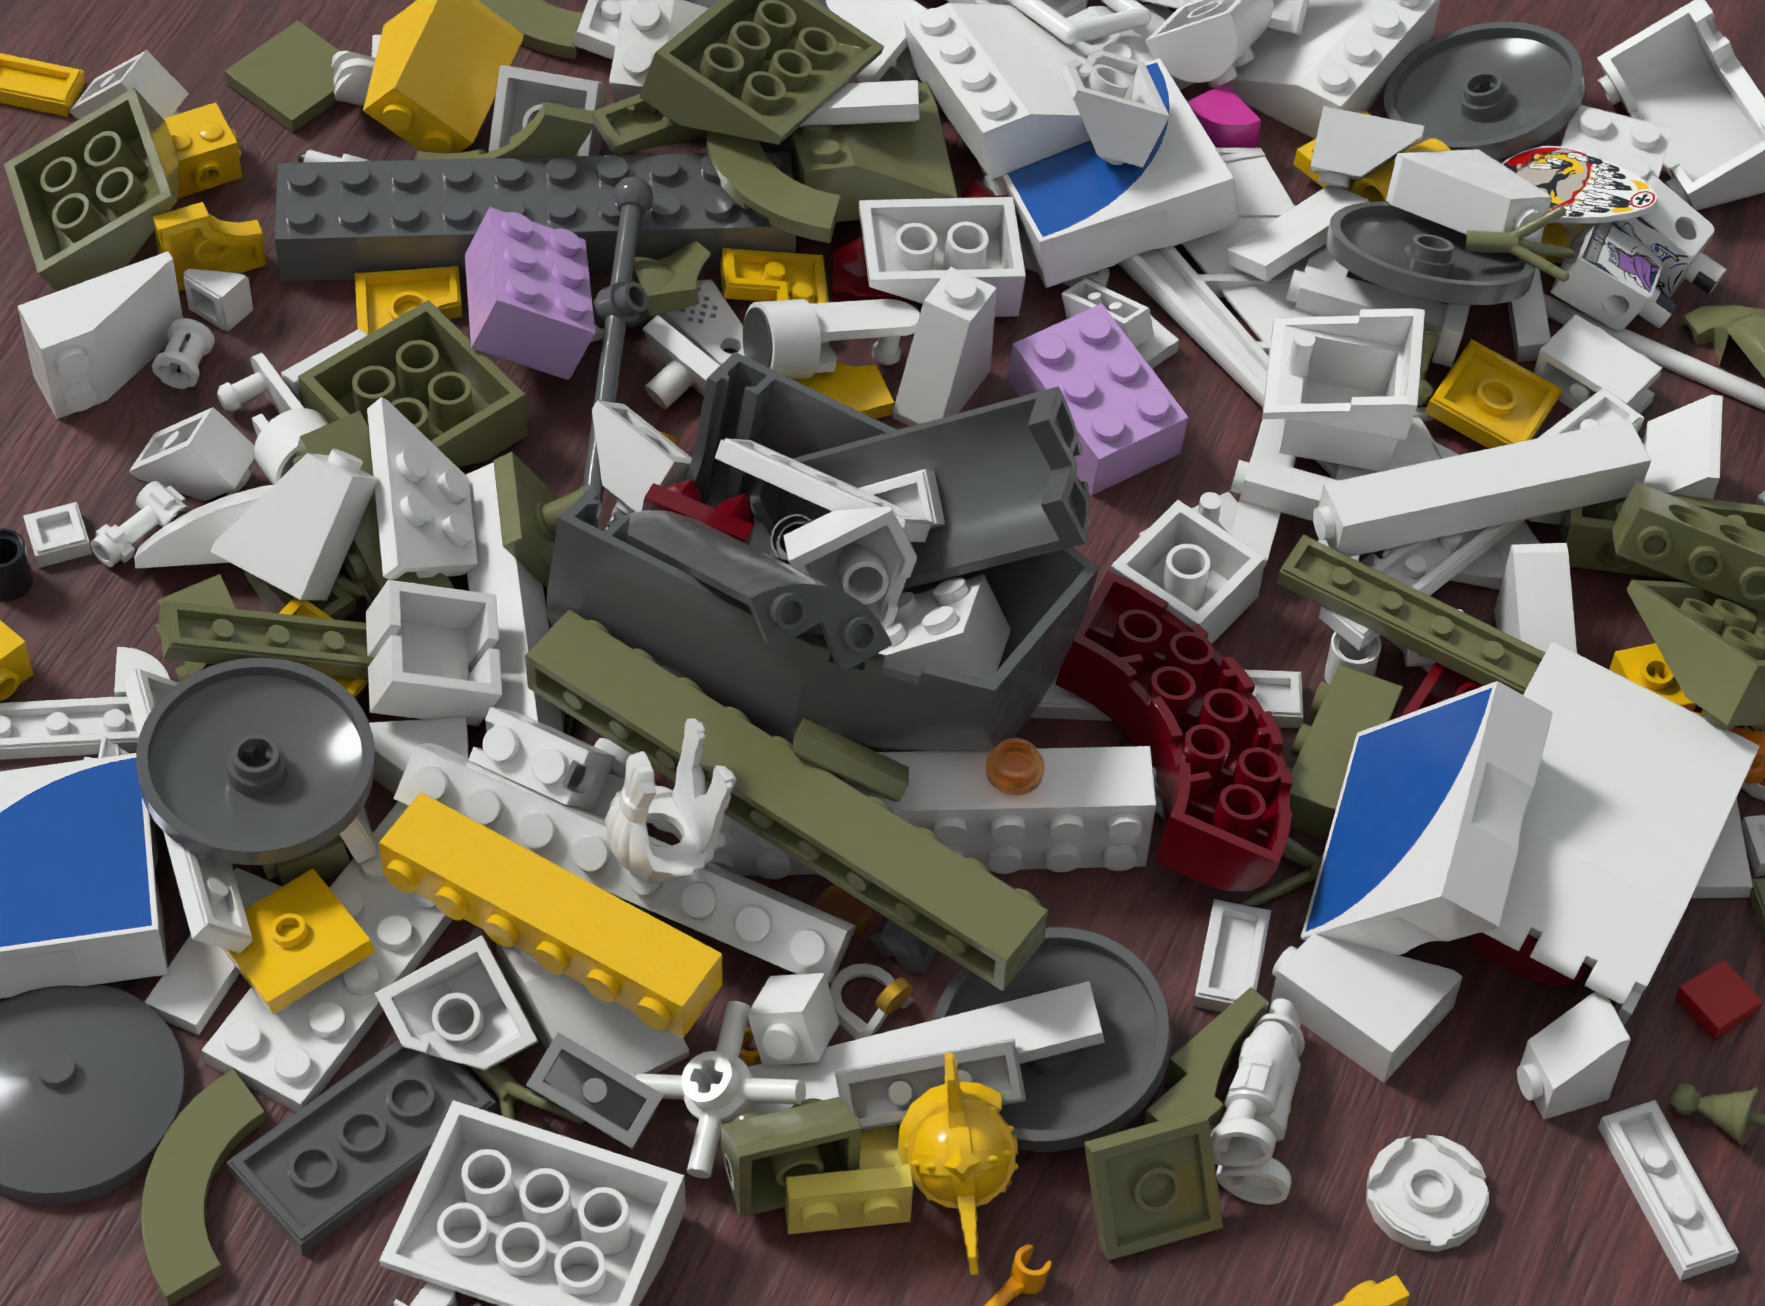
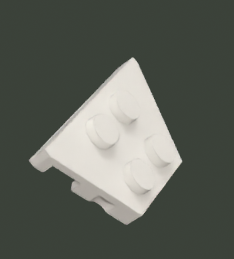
(419, 500)

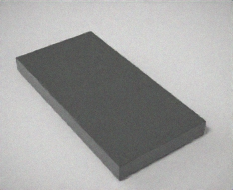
(353, 1142)

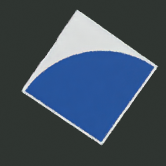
(1092, 214)
(1430, 822)
(77, 877)

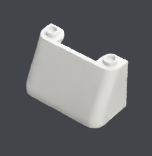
(1691, 81)

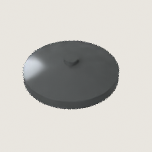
(1489, 87)
(1422, 257)
(255, 761)
(1093, 1087)
(83, 1091)

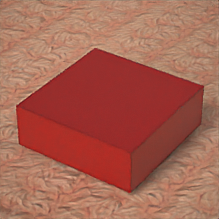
(1719, 999)

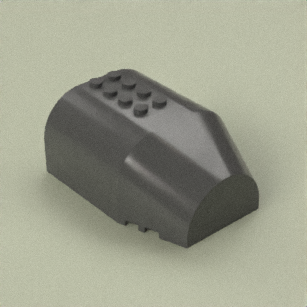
(716, 640)

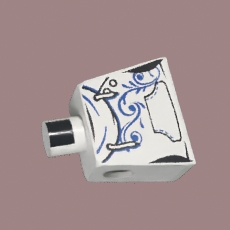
(1678, 238)

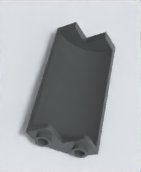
(999, 478)
(779, 595)

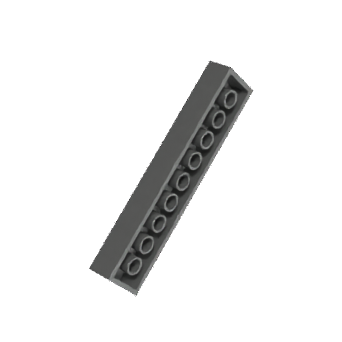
(426, 212)

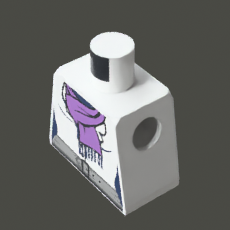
(1613, 278)

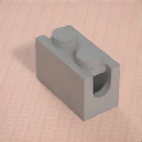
(594, 1090)

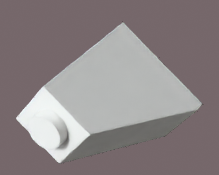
(885, 24)
(1466, 192)
(948, 349)
(302, 525)
(1537, 596)
(1365, 999)

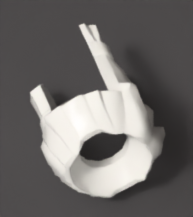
(685, 811)

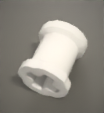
(183, 353)

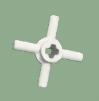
(721, 1088)

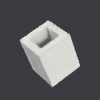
(793, 1019)

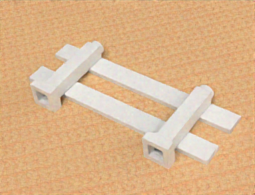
(1269, 480)

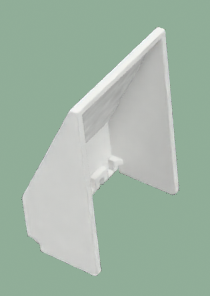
(1616, 825)

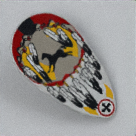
(1584, 185)

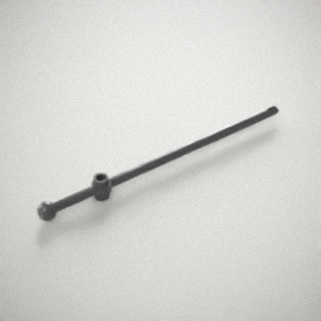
(612, 311)

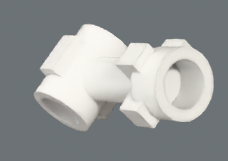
(157, 507)

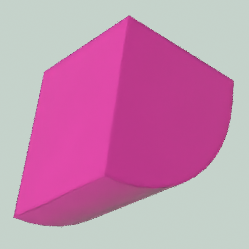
(1226, 118)

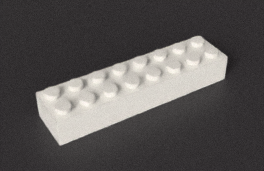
(1084, 814)

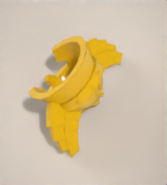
(959, 1148)

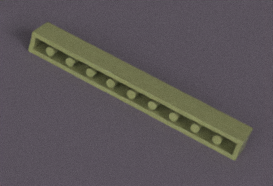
(791, 801)

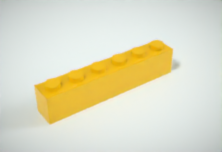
(551, 915)

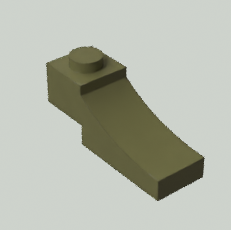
(1204, 1062)

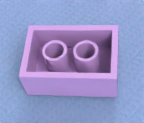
(529, 293)
(1114, 396)

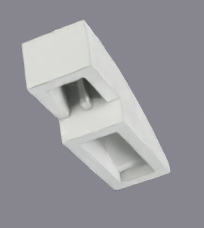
(193, 534)

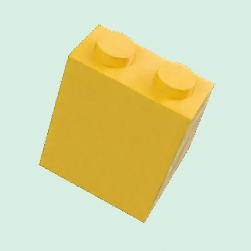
(439, 72)

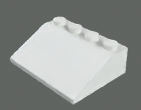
(1335, 62)
(997, 82)
(534, 1216)

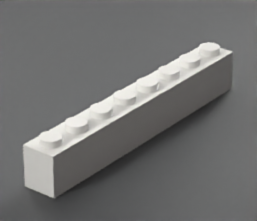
(577, 841)

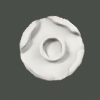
(1427, 1193)

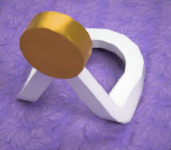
(894, 996)

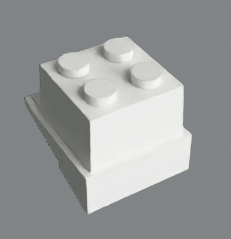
(1345, 384)

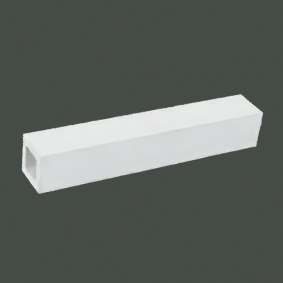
(1481, 489)
(519, 603)

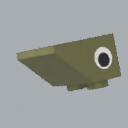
(787, 1143)

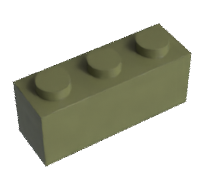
(1324, 749)

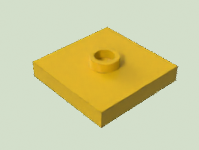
(1492, 398)
(298, 941)

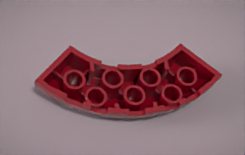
(1205, 731)

